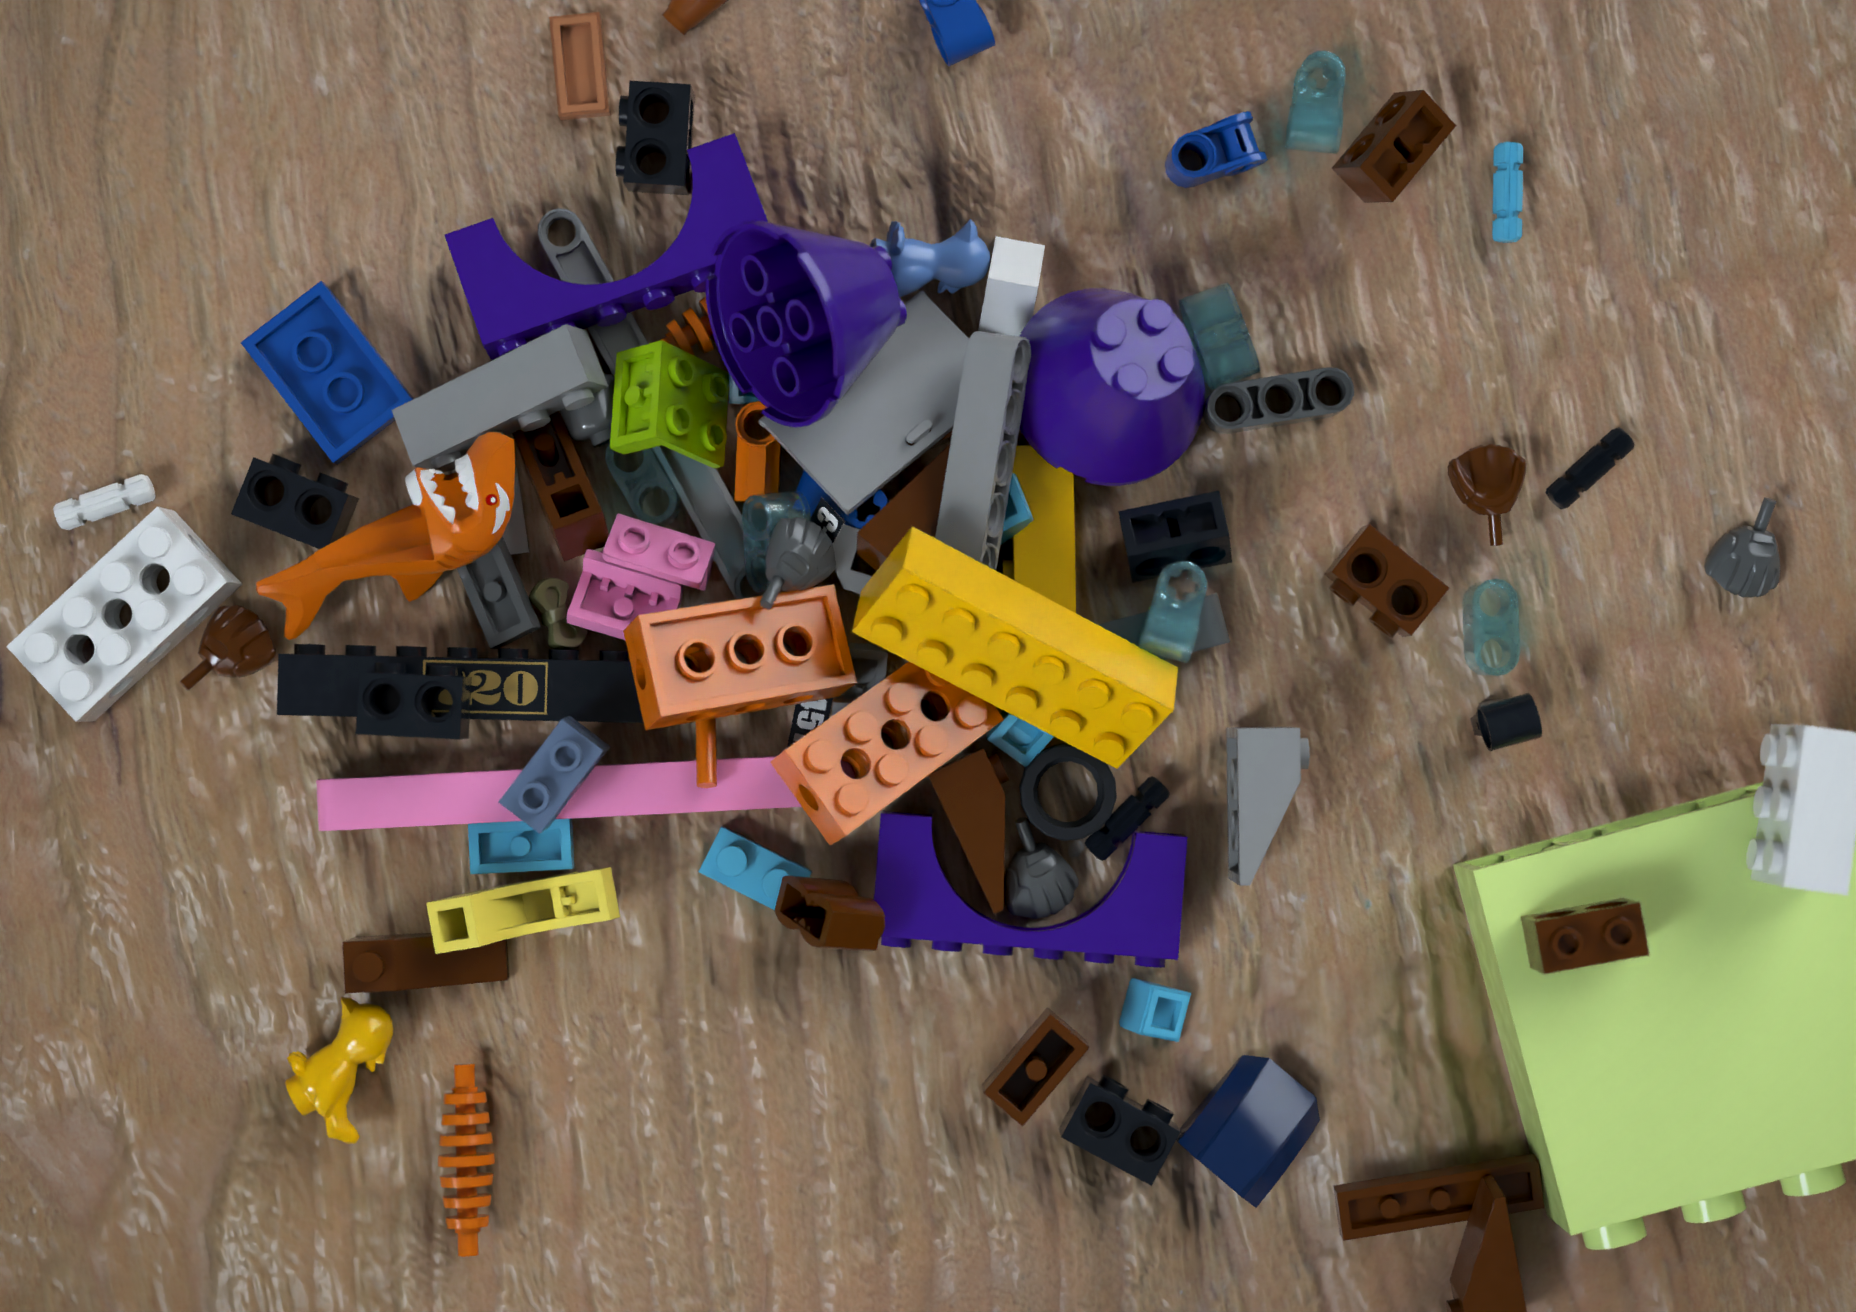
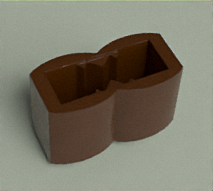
(829, 913)

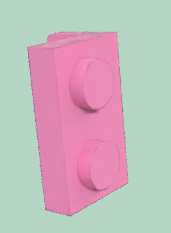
(660, 552)
(614, 595)

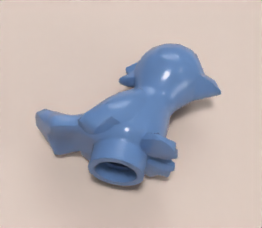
(954, 262)

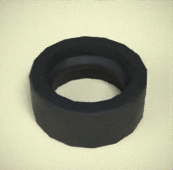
(1074, 829)

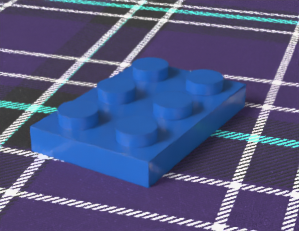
(327, 372)

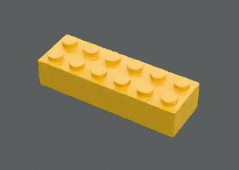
(1015, 648)

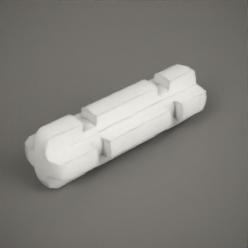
(104, 502)

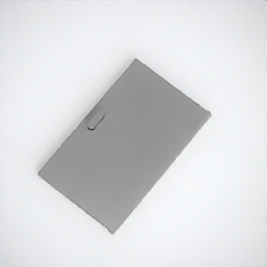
(894, 401)

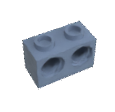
(554, 774)

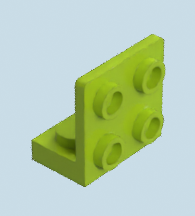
(670, 402)

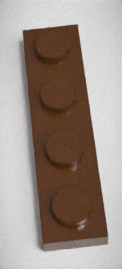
(1433, 1196)

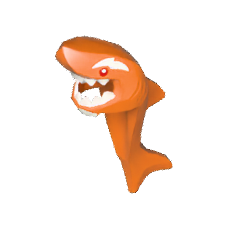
(445, 528)

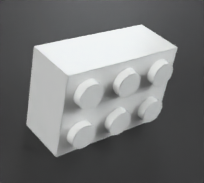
(1805, 809)

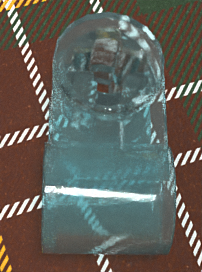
(1317, 113)
(1171, 622)

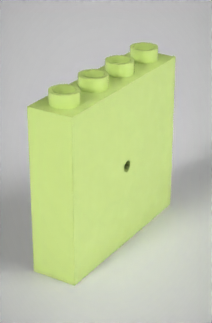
(1684, 1065)

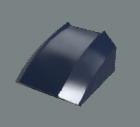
(1251, 1126)

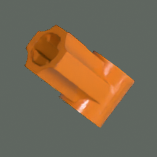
(756, 460)

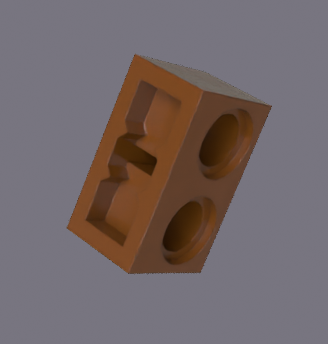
(1394, 146)
(1392, 570)
(1585, 935)

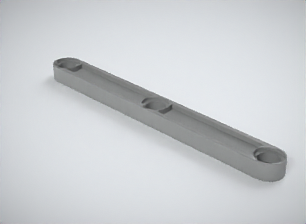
(696, 483)

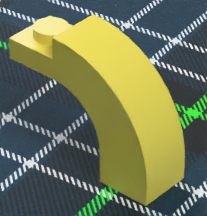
(522, 909)

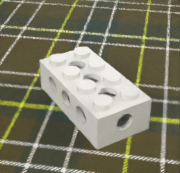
(92, 608)

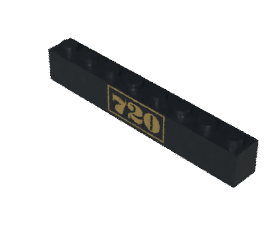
(500, 686)

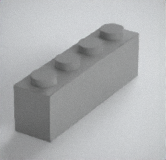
(501, 397)

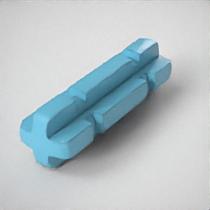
(1507, 192)

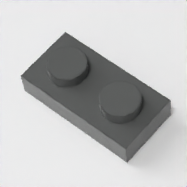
(499, 597)

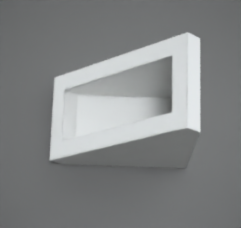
(1011, 286)

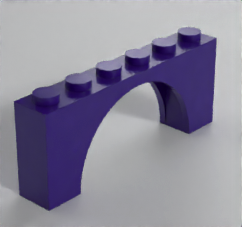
(521, 304)
(1133, 918)

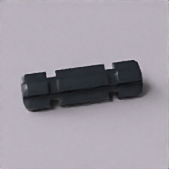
(1590, 468)
(1127, 818)

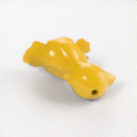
(329, 1075)

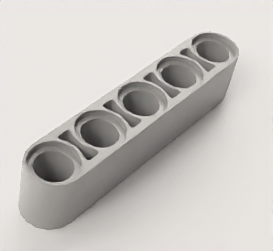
(983, 445)

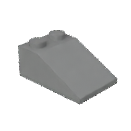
(1261, 782)

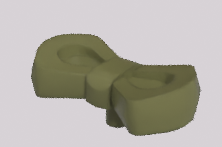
(550, 598)

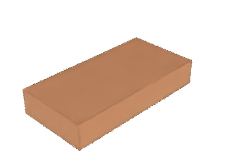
(580, 66)

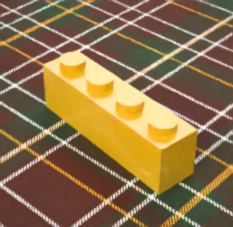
(1046, 547)

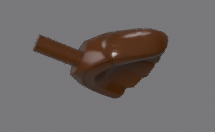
(1488, 483)
(232, 645)

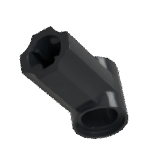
(1507, 721)

